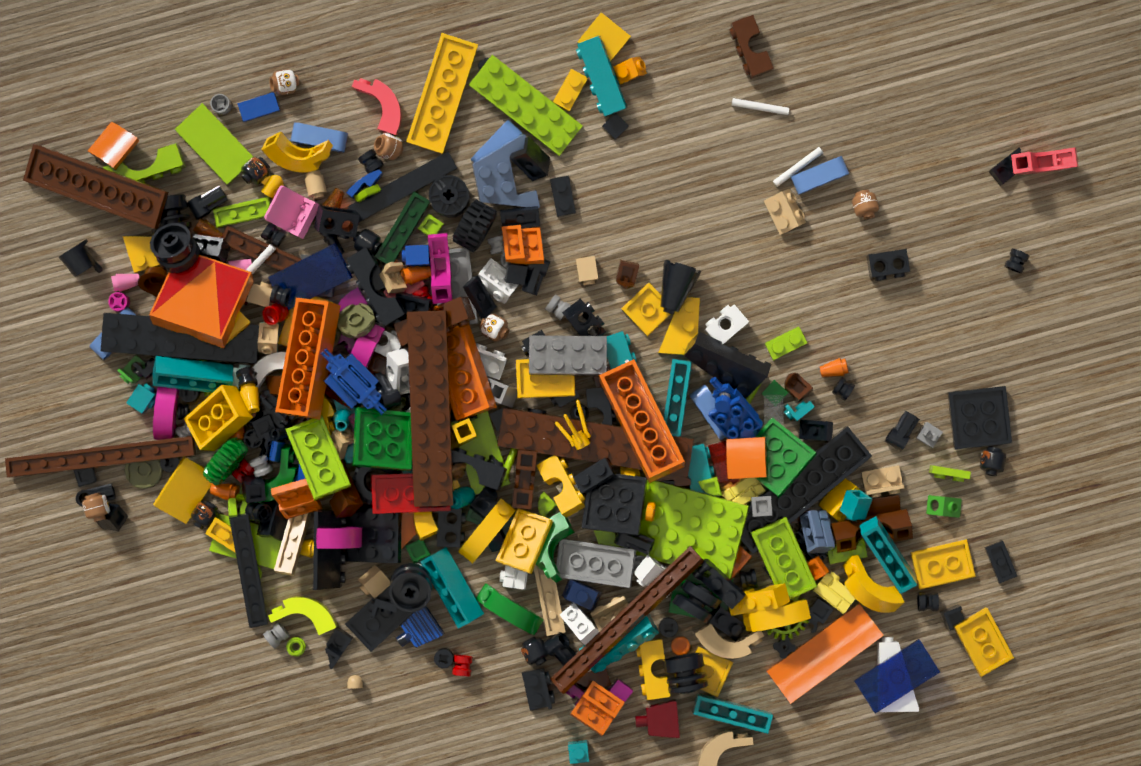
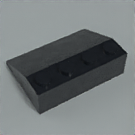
(328, 562)

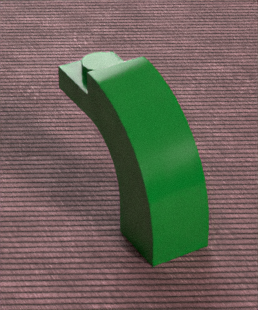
(286, 474)
(559, 530)
(509, 610)

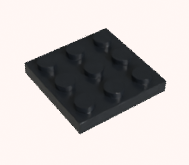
(979, 417)
(616, 505)
(379, 536)

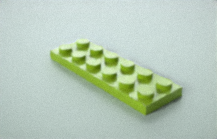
(525, 105)

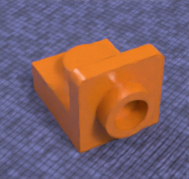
(817, 568)

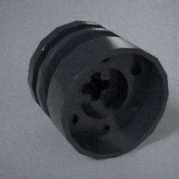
(456, 205)
(171, 211)
(685, 673)

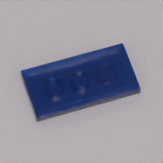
(313, 274)
(896, 676)

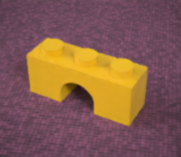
(555, 470)
(761, 600)
(654, 686)

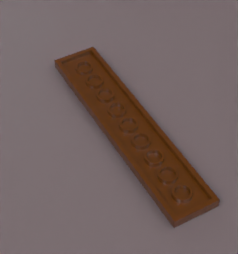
(430, 408)
(539, 434)

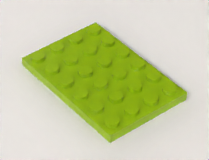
(694, 520)

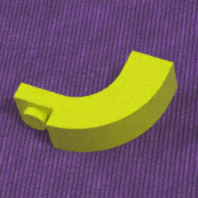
(312, 608)

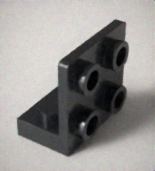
(537, 689)

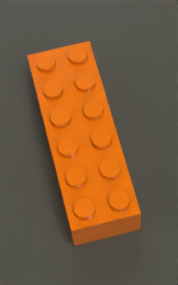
(304, 367)
(641, 421)

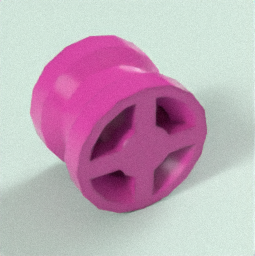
(116, 299)

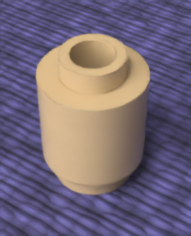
(315, 185)

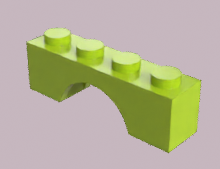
(167, 160)

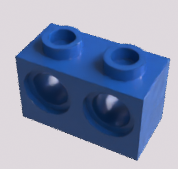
(416, 255)

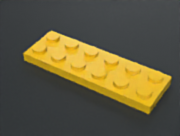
(442, 93)

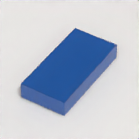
(258, 107)

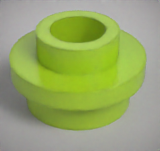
(291, 650)

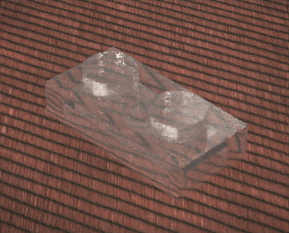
(774, 408)

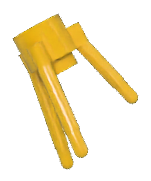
(579, 439)

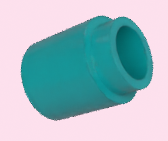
(462, 497)

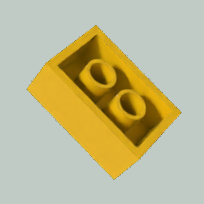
(218, 418)

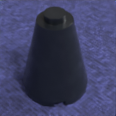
(676, 285)

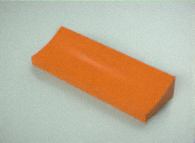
(467, 377)
(824, 653)

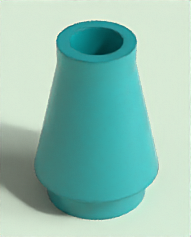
(341, 419)

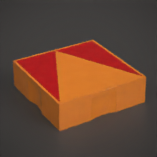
(202, 300)

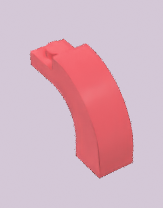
(391, 110)
(1044, 161)

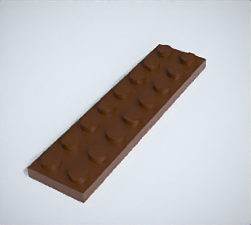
(95, 186)

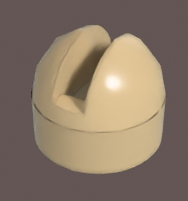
(354, 682)

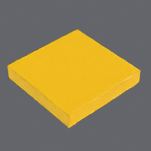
(612, 35)
(645, 309)
(716, 671)

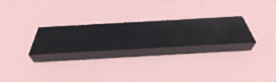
(404, 186)
(248, 570)

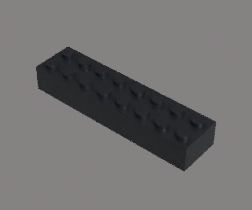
(139, 336)
(827, 469)

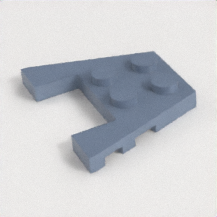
(496, 180)

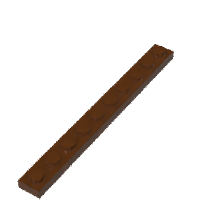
(100, 456)
(627, 620)

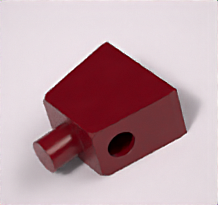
(660, 719)

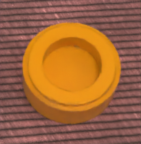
(650, 511)

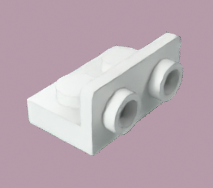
(494, 281)
(492, 362)

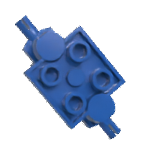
(352, 381)
(733, 412)

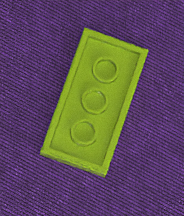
(214, 143)
(482, 445)
(318, 458)
(265, 547)
(784, 557)

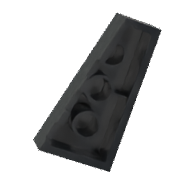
(727, 363)

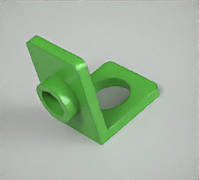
(127, 373)
(947, 506)

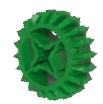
(225, 461)

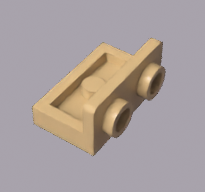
(785, 211)
(604, 614)

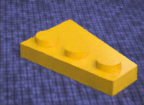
(140, 252)
(682, 328)

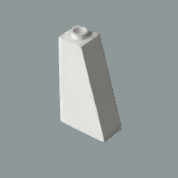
(908, 702)

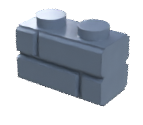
(817, 531)

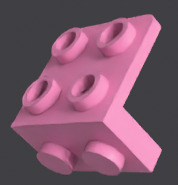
(291, 212)

